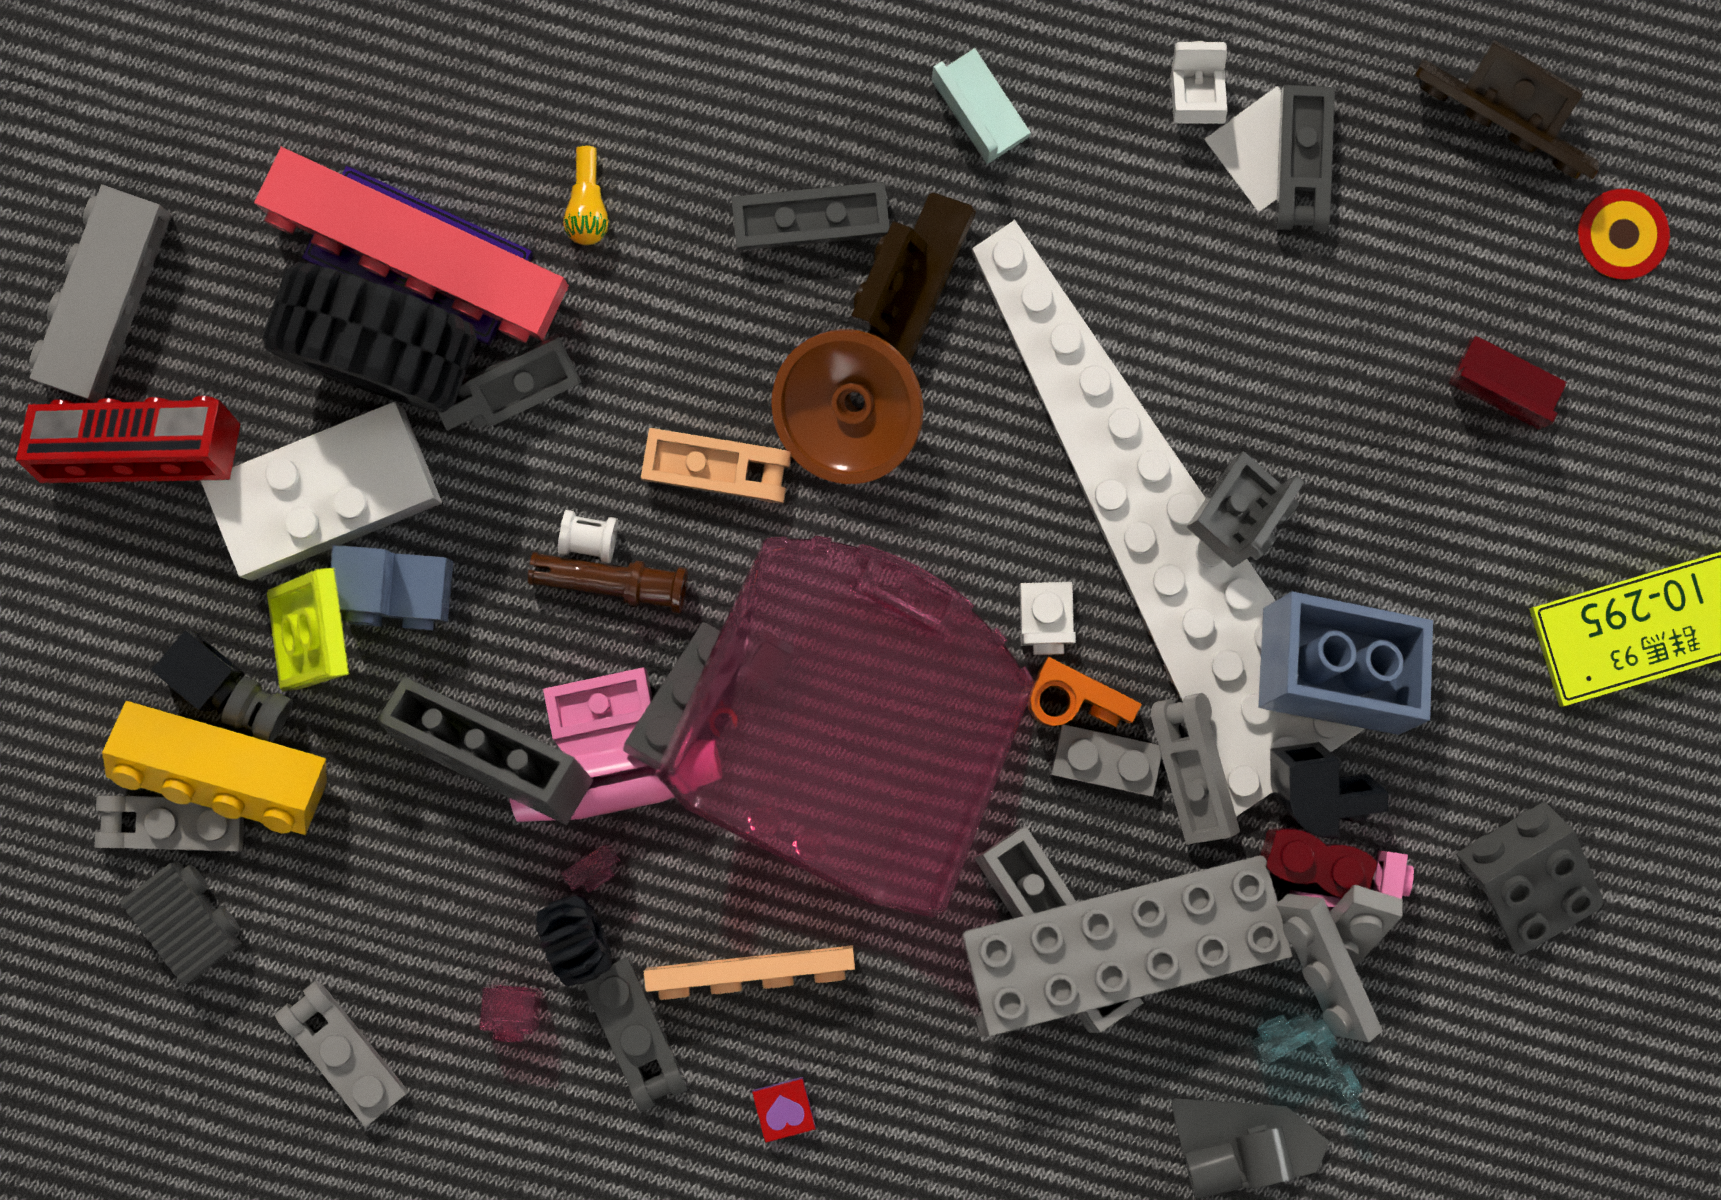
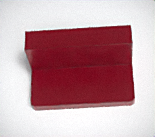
(1508, 383)

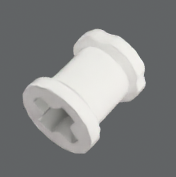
(588, 536)

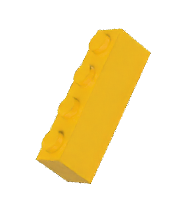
(214, 768)

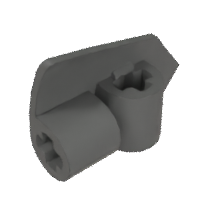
(1270, 1142)

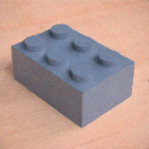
(1346, 663)

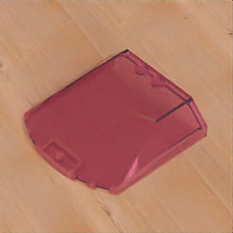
(851, 721)

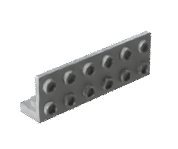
(1125, 945)

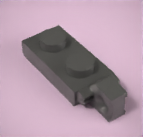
(513, 385)

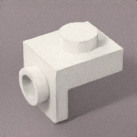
(1199, 82)

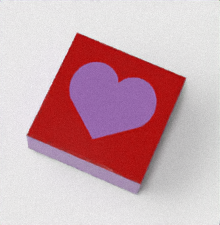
(784, 1109)

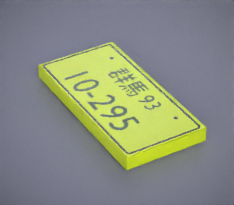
(1632, 630)

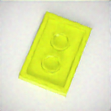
(307, 630)

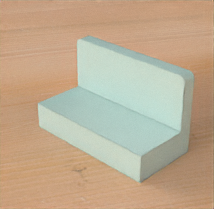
(980, 105)

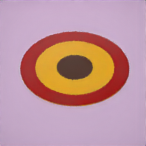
(1623, 234)

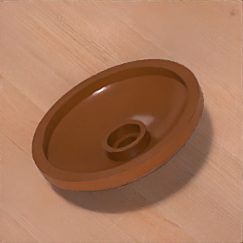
(822, 424)

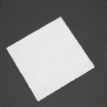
(1251, 148)

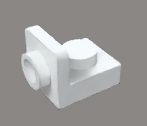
(1047, 617)

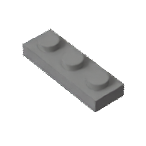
(1328, 967)

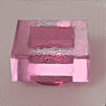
(592, 870)

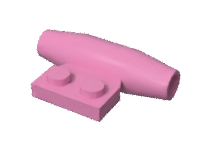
(592, 724)

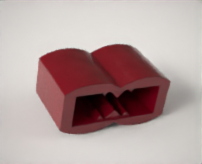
(1307, 860)

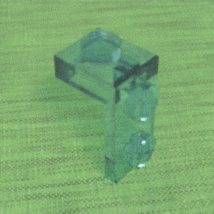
(1283, 1036)

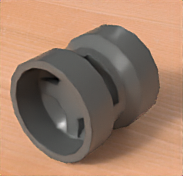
(256, 710)

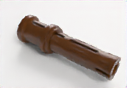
(634, 583)

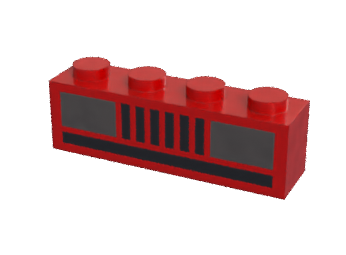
(129, 441)

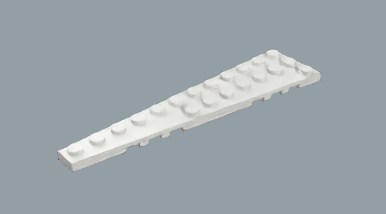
(1143, 499)

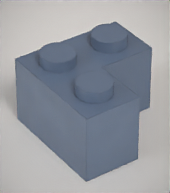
(391, 585)

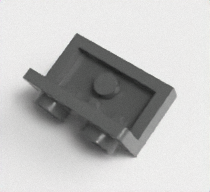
(1244, 511)

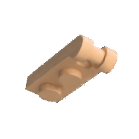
(713, 465)

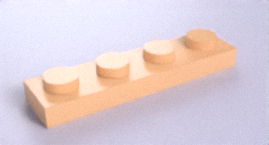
(727, 974)

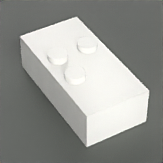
(322, 492)

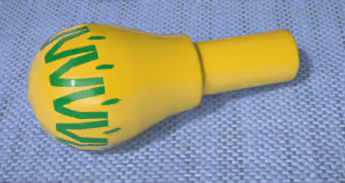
(586, 215)

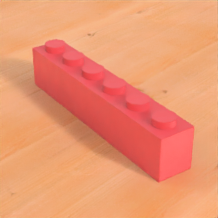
(411, 245)

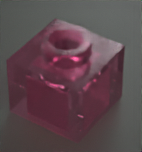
(510, 1011)

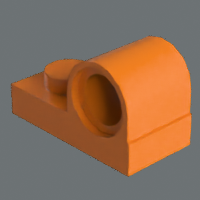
(1106, 702)

